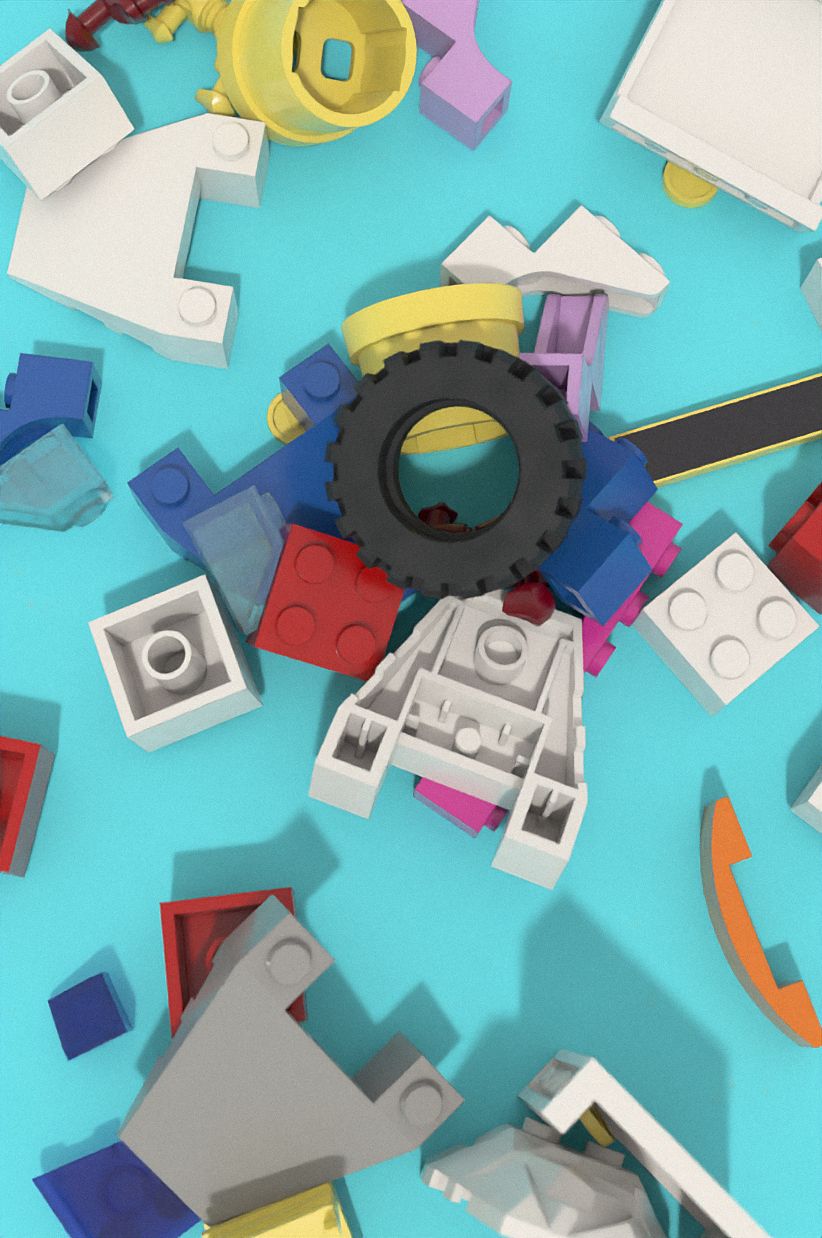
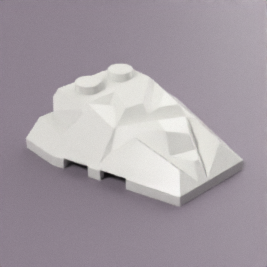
(540, 1188)

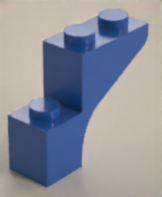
(43, 397)
(601, 555)

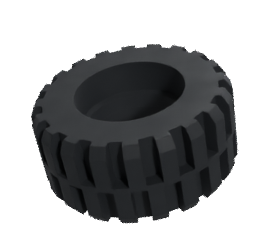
(368, 474)

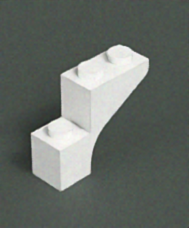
(576, 260)

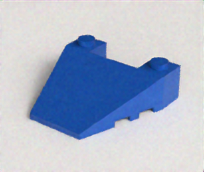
(292, 475)

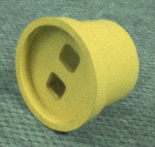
(302, 104)
(449, 314)

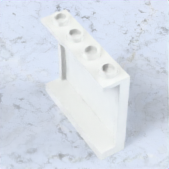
(733, 100)
(576, 1081)

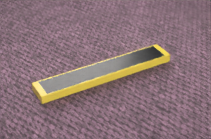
(731, 431)

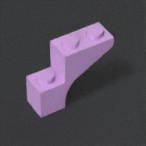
(458, 84)
(573, 351)

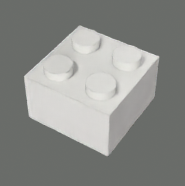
(55, 114)
(724, 624)
(174, 664)

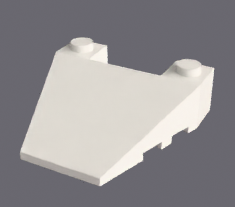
(124, 232)
(479, 710)

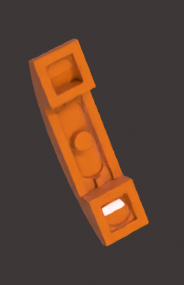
(783, 1004)

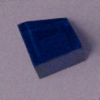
(89, 1016)

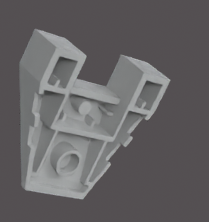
(254, 1103)

